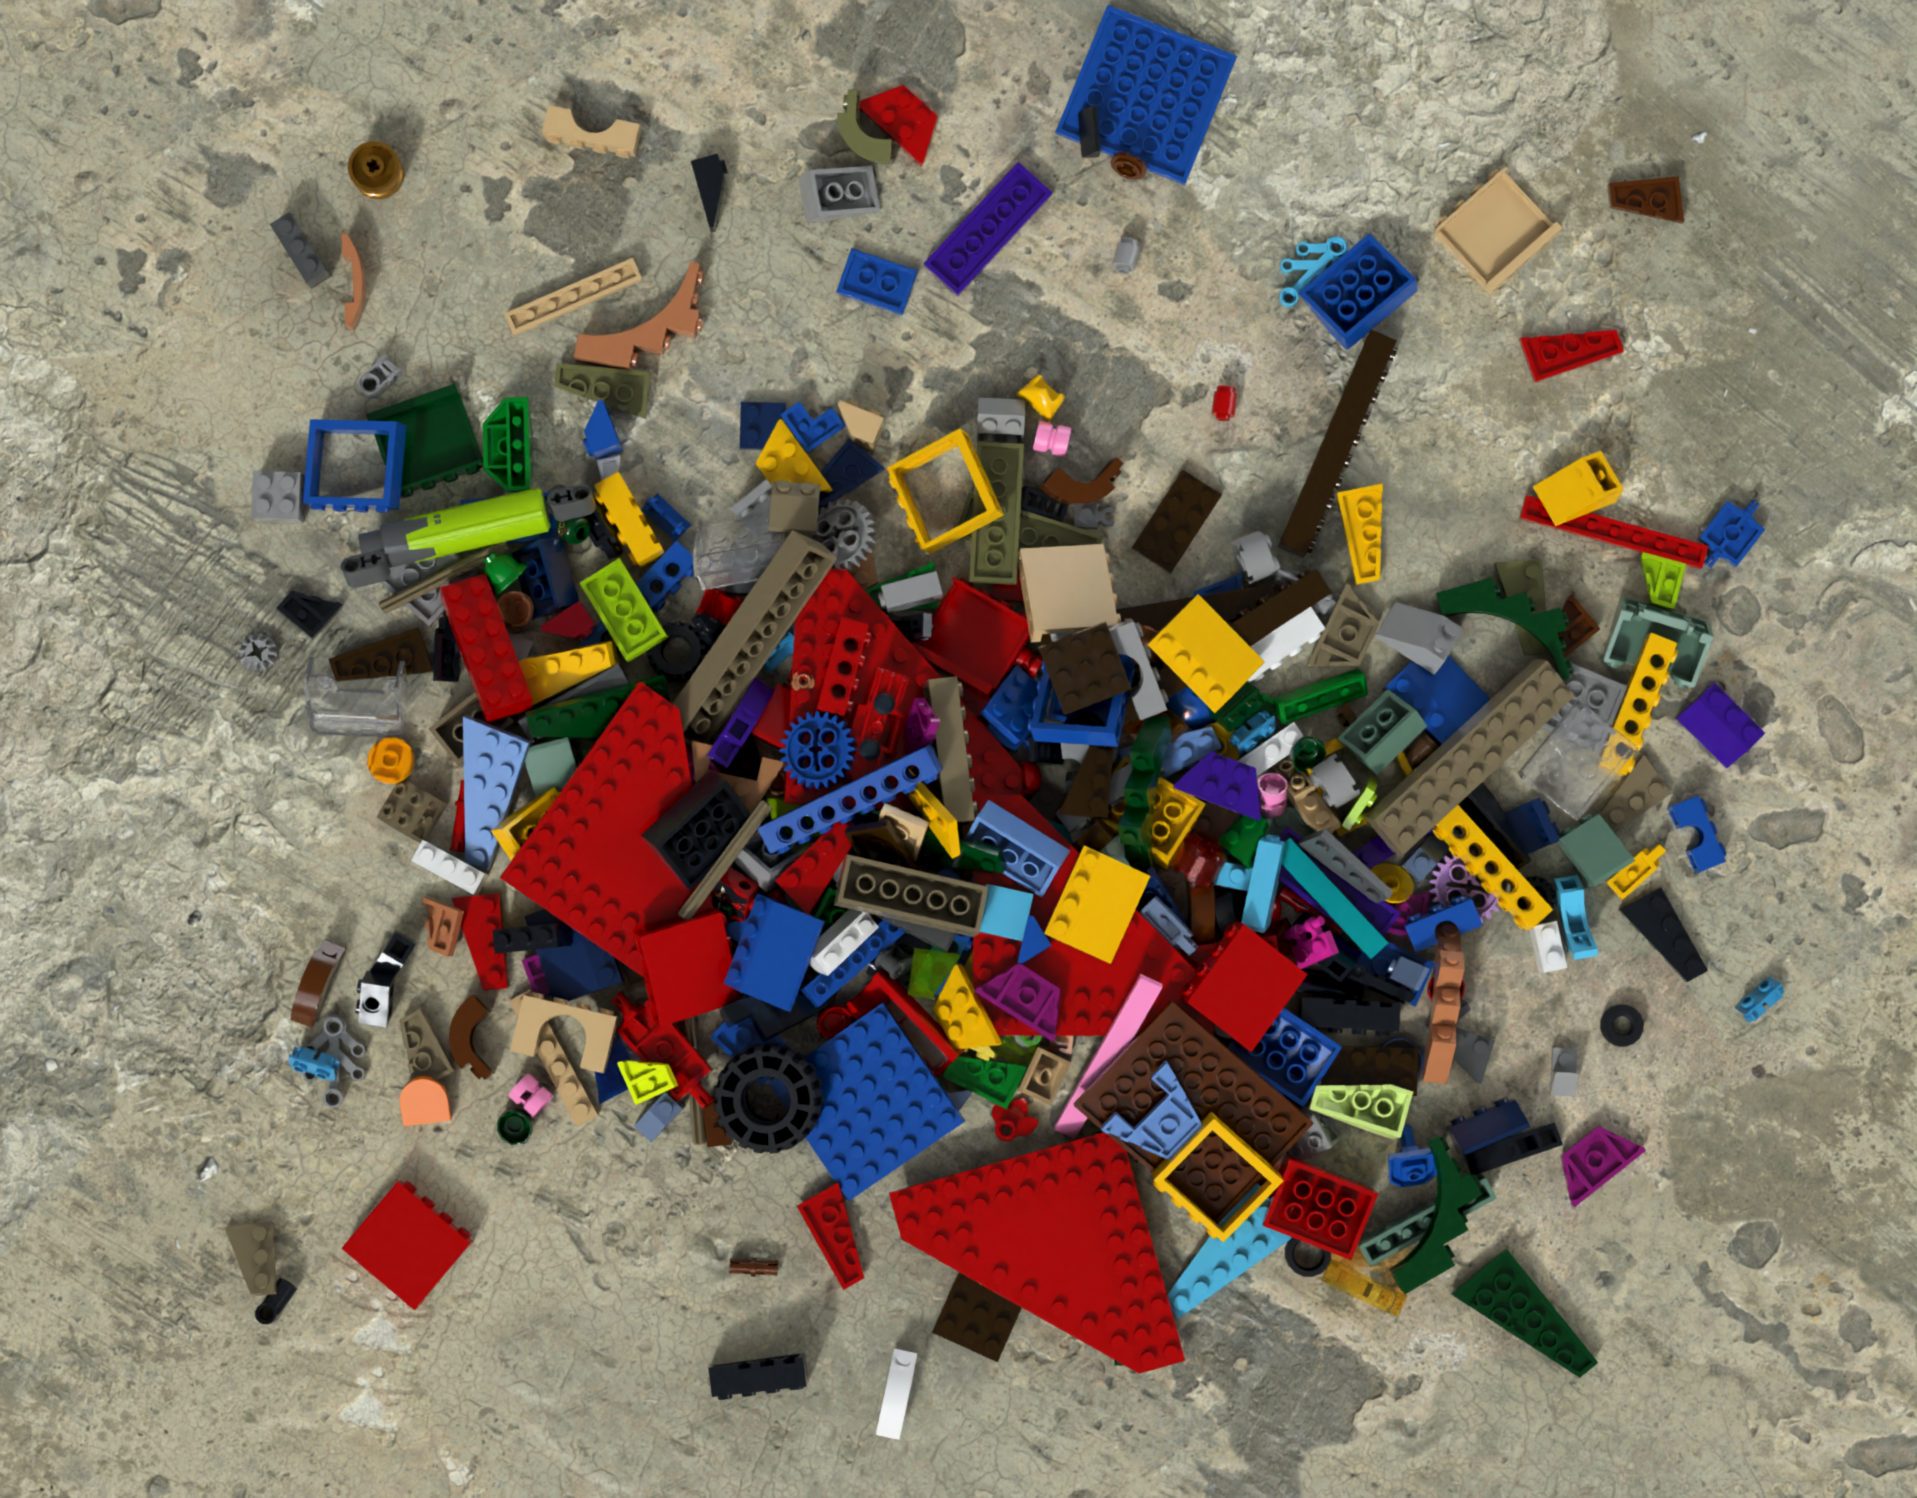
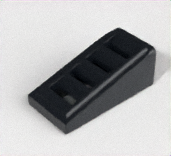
(1026, 490)
(1045, 753)

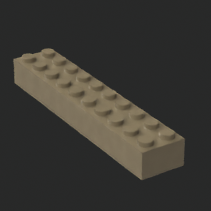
(752, 636)
(1469, 756)

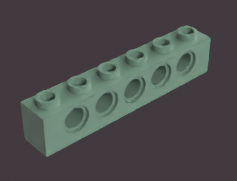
(1411, 1226)

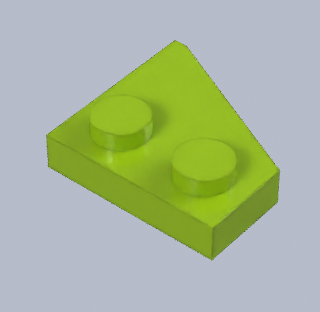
(1662, 579)
(1367, 798)

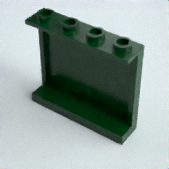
(437, 439)

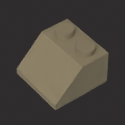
(794, 507)

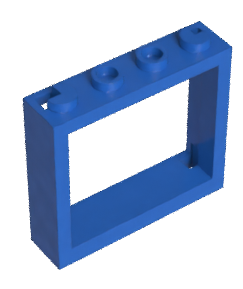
(393, 473)
(1080, 733)

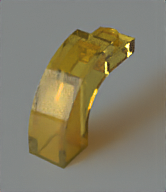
(1364, 1288)

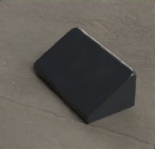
(1089, 132)

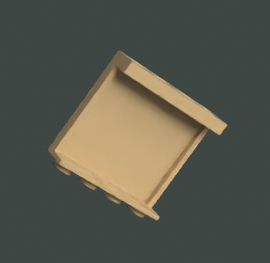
(1495, 230)
(1066, 589)

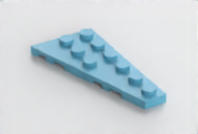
(1222, 1262)

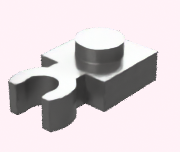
(1087, 516)

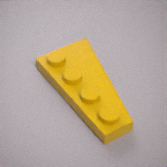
(939, 818)

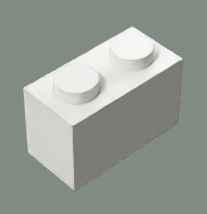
(1548, 947)

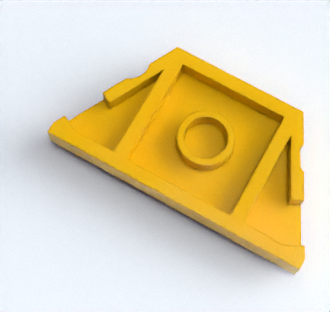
(787, 461)
(964, 1014)

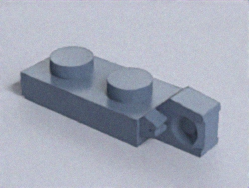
(1169, 925)

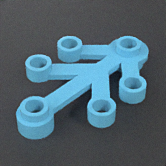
(1314, 267)

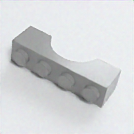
(1147, 696)

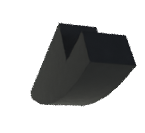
(767, 1018)

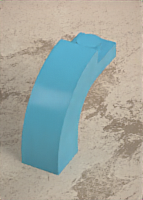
(1573, 917)

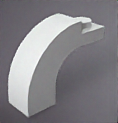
(896, 1394)

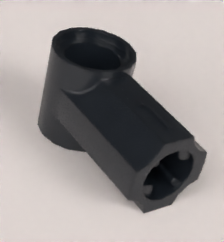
(276, 1302)

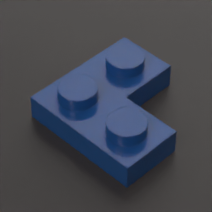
(811, 432)

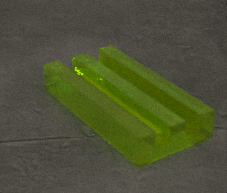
(1028, 1055)

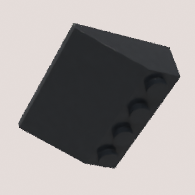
(697, 828)

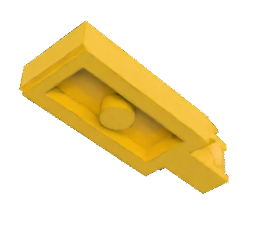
(1635, 873)

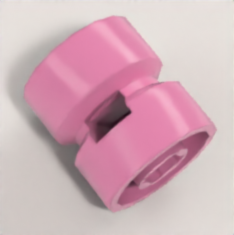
(1052, 438)
(1272, 795)
(537, 1101)

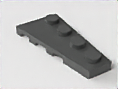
(1340, 860)

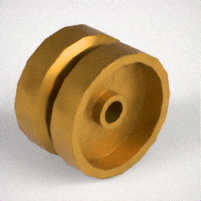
(373, 182)

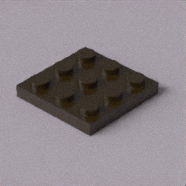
(1084, 668)
(976, 1318)

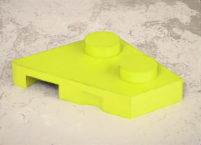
(646, 1079)

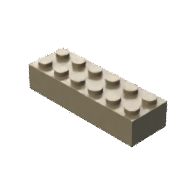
(954, 784)
(911, 896)

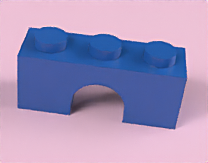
(1708, 850)
(1422, 927)

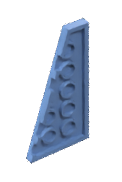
(490, 779)

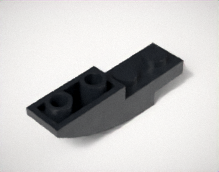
(1513, 1149)

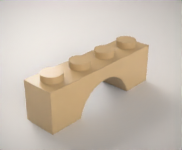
(620, 138)

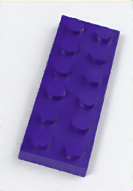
(988, 229)
(1378, 914)

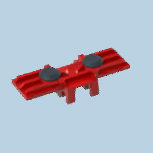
(869, 721)

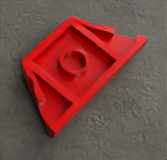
(902, 119)

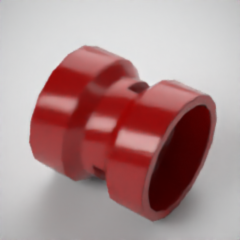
(1024, 659)

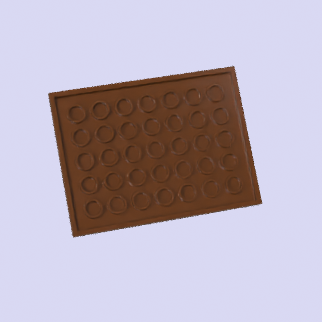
(1213, 1081)

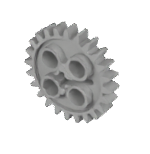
(842, 535)

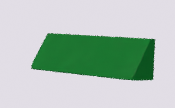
(1320, 696)

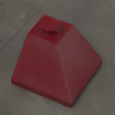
(571, 623)

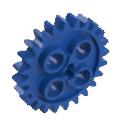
(797, 751)

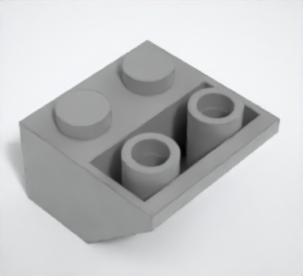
(1000, 420)

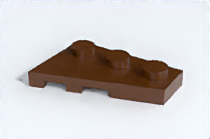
(1649, 197)

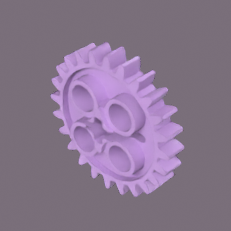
(1444, 875)

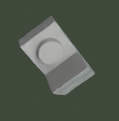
(1563, 1072)

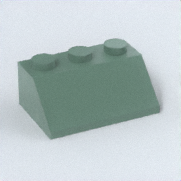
(1382, 732)

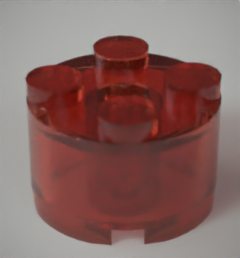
(1199, 860)

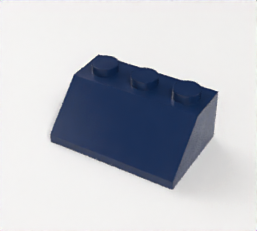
(547, 576)
(1487, 1126)

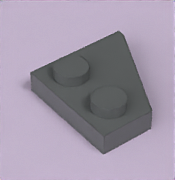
(1472, 1053)

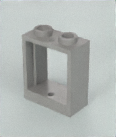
(910, 593)

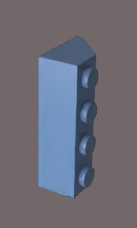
(1028, 853)

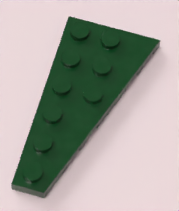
(587, 714)
(972, 855)
(1515, 1303)

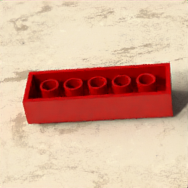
(486, 648)

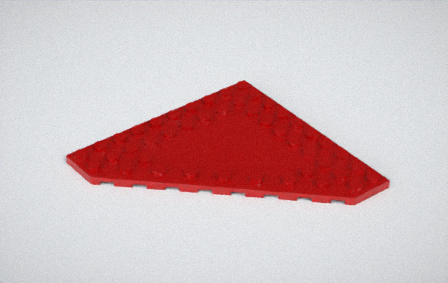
(888, 649)
(588, 847)
(1088, 986)
(1056, 1238)

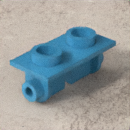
(781, 652)
(1246, 740)
(1768, 992)
(303, 1061)

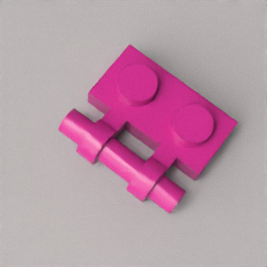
(1315, 949)

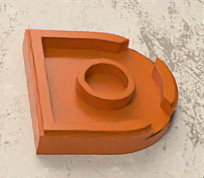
(424, 1102)

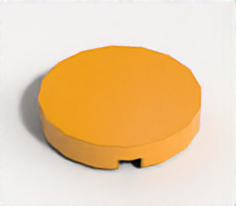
(391, 760)

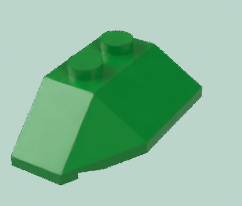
(509, 444)

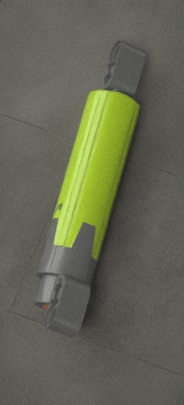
(462, 530)

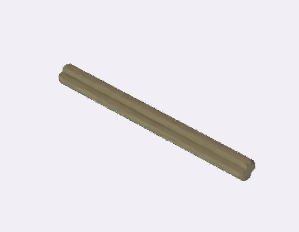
(440, 578)
(725, 860)
(696, 1111)

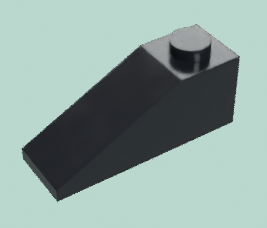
(710, 181)

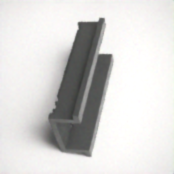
(602, 681)

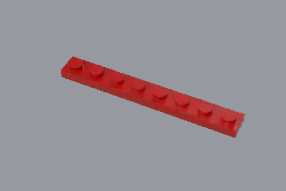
(1620, 534)

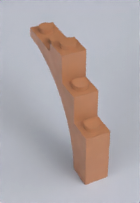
(677, 317)
(1445, 1005)

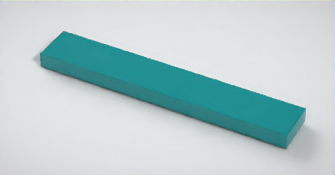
(1332, 900)

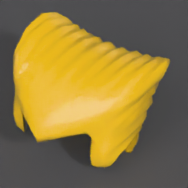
(1041, 397)

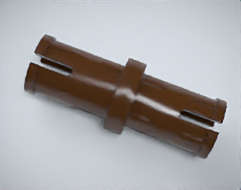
(753, 1267)

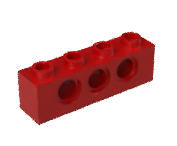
(846, 630)

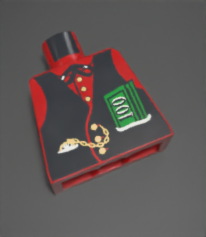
(735, 895)

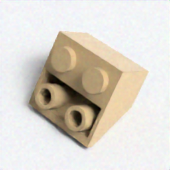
(862, 425)

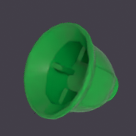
(502, 571)

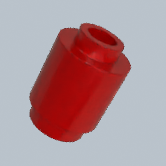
(1224, 403)

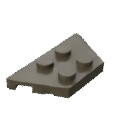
(1345, 634)

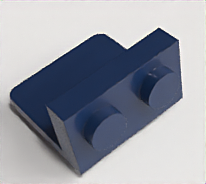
(1533, 825)

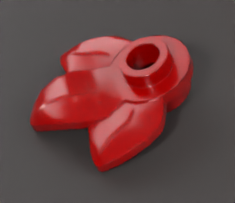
(1016, 1118)

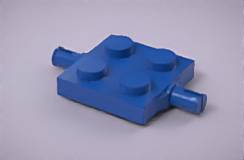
(1731, 533)

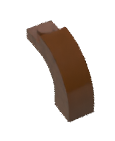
(1069, 491)
(1201, 913)
(314, 983)
(461, 1033)

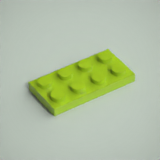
(623, 610)

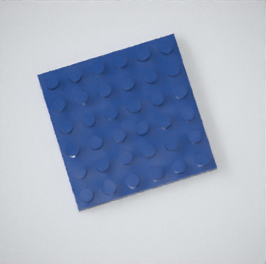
(1149, 92)
(877, 1102)

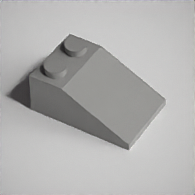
(838, 193)
(1419, 635)
(767, 867)

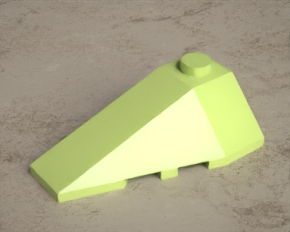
(1368, 1107)

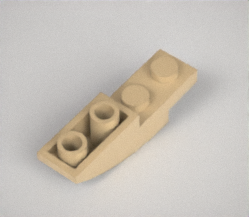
(1306, 799)

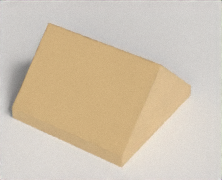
(1044, 1076)

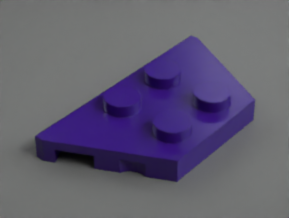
(1223, 784)

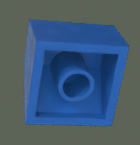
(600, 434)

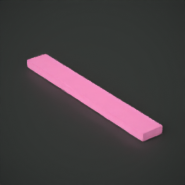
(1115, 1041)

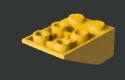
(1579, 488)

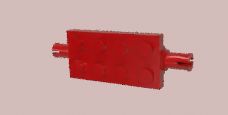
(664, 1045)

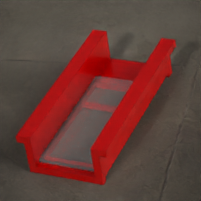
(918, 1025)

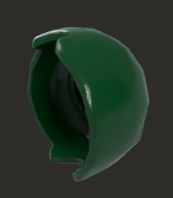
(1307, 753)
(515, 1126)

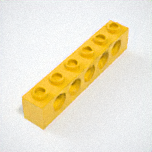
(1666, 651)
(1536, 907)

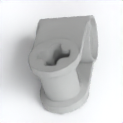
(381, 376)

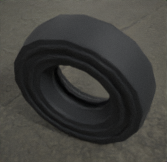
(1633, 1016)

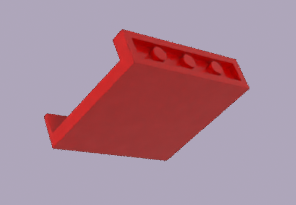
(975, 637)
(686, 967)
(1243, 985)
(408, 1243)

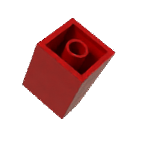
(774, 718)

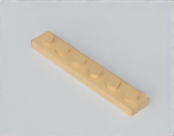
(573, 297)
(561, 1072)

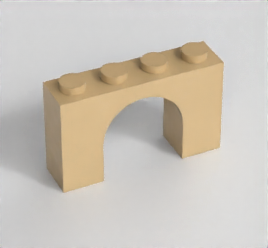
(598, 1027)

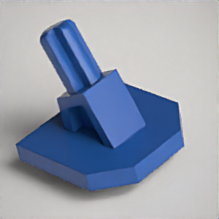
(1410, 1165)

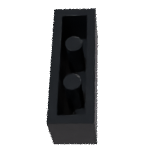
(531, 937)

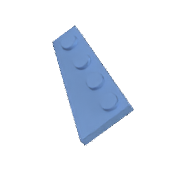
(1185, 750)

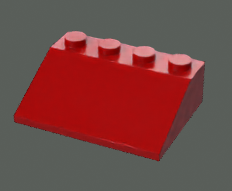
(1319, 1207)

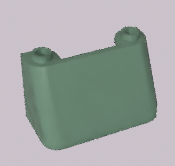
(1636, 619)

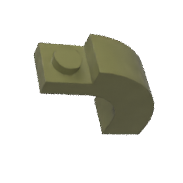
(863, 145)

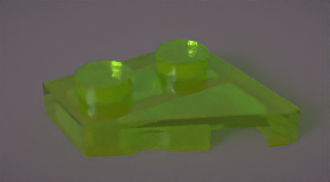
(929, 971)

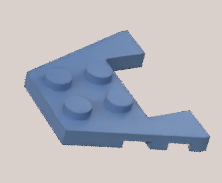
(1166, 1125)

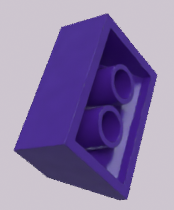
(1720, 725)

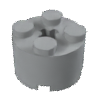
(1254, 556)
(1334, 782)

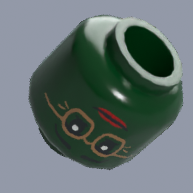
(574, 530)

